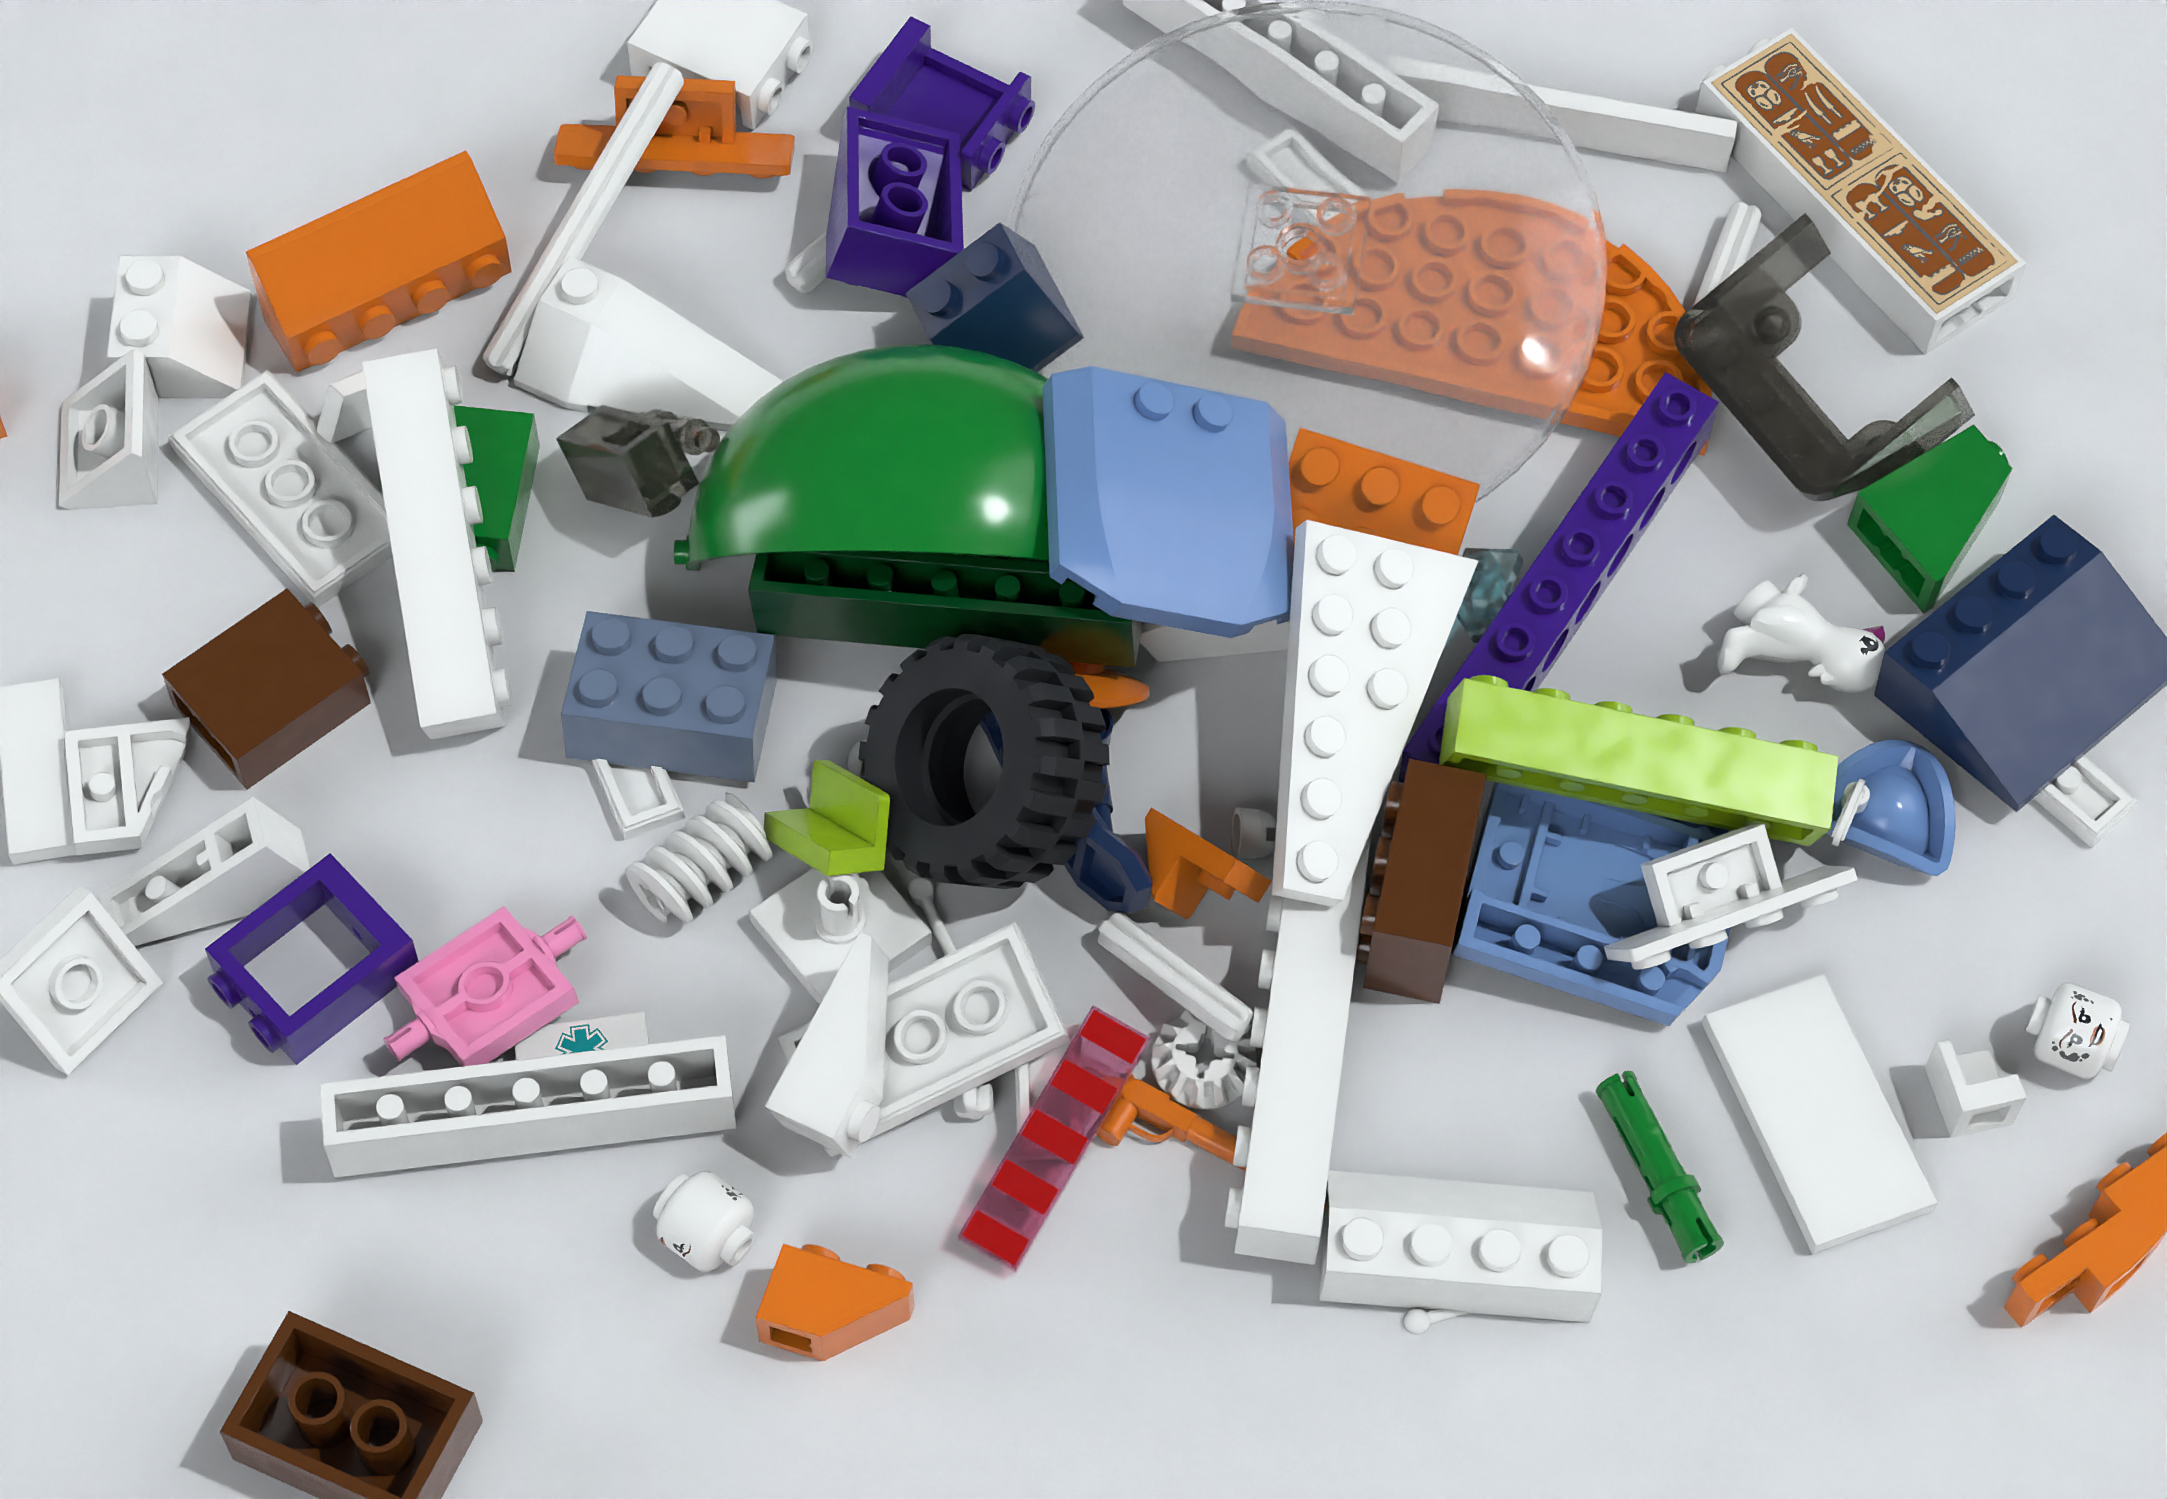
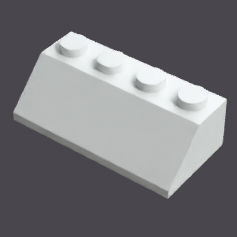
(1461, 1246)

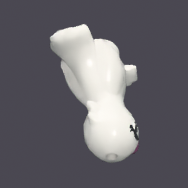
(1789, 629)

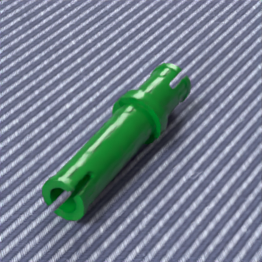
(1670, 1188)

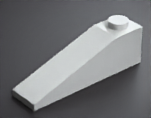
(619, 348)

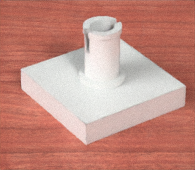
(821, 915)
(74, 980)

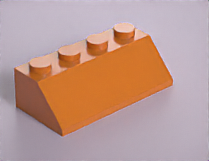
(379, 262)

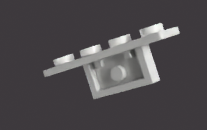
(1717, 887)

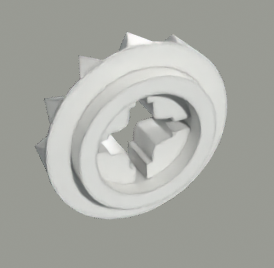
(1178, 1072)

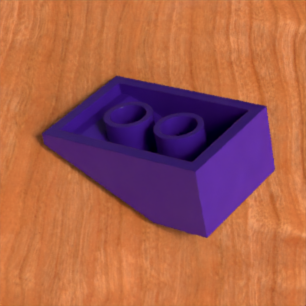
(893, 202)

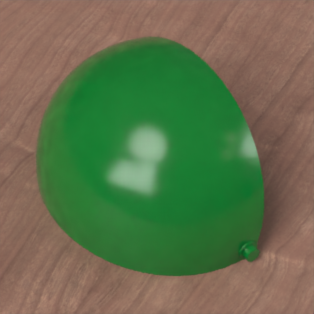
(882, 457)

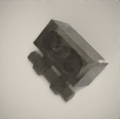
(636, 457)

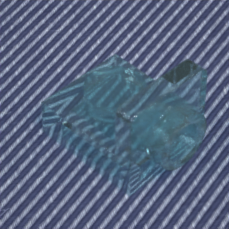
(1488, 588)

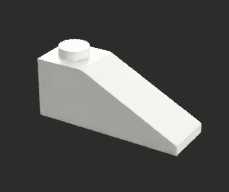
(210, 876)
(838, 1067)

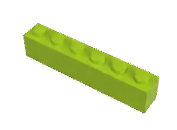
(1639, 760)

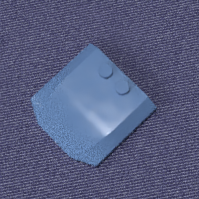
(1168, 501)
(1562, 883)

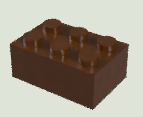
(1419, 880)
(349, 1419)

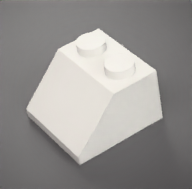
(185, 324)

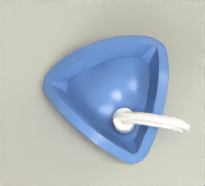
(1896, 806)

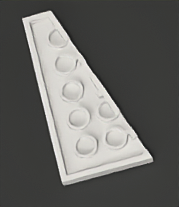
(1358, 665)

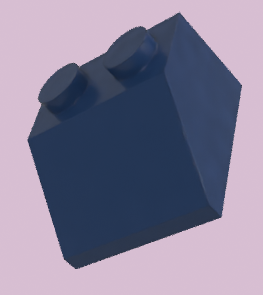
(997, 302)

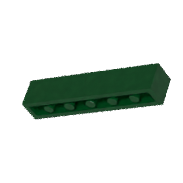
(929, 596)

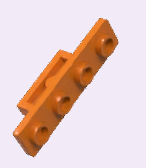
(692, 137)

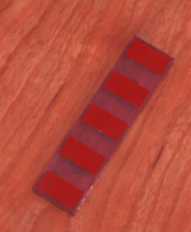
(1054, 1139)

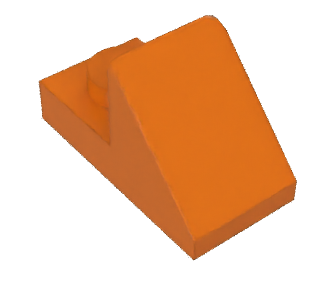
(1188, 865)

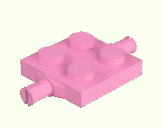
(486, 989)

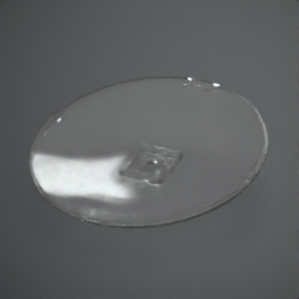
(1443, 208)

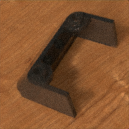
(1734, 347)

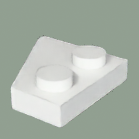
(121, 780)

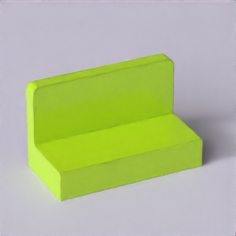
(841, 828)

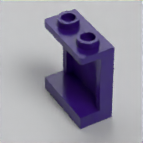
(943, 93)

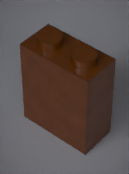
(268, 687)

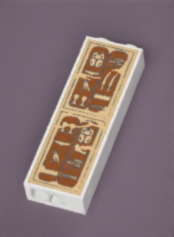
(1863, 188)

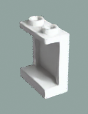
(728, 40)

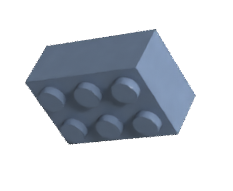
(669, 696)

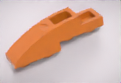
(2105, 1249)

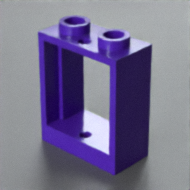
(345, 998)

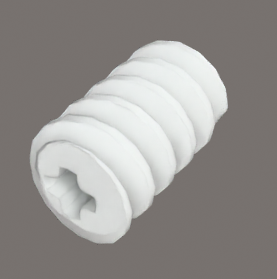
(698, 859)

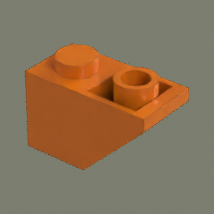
(828, 1305)

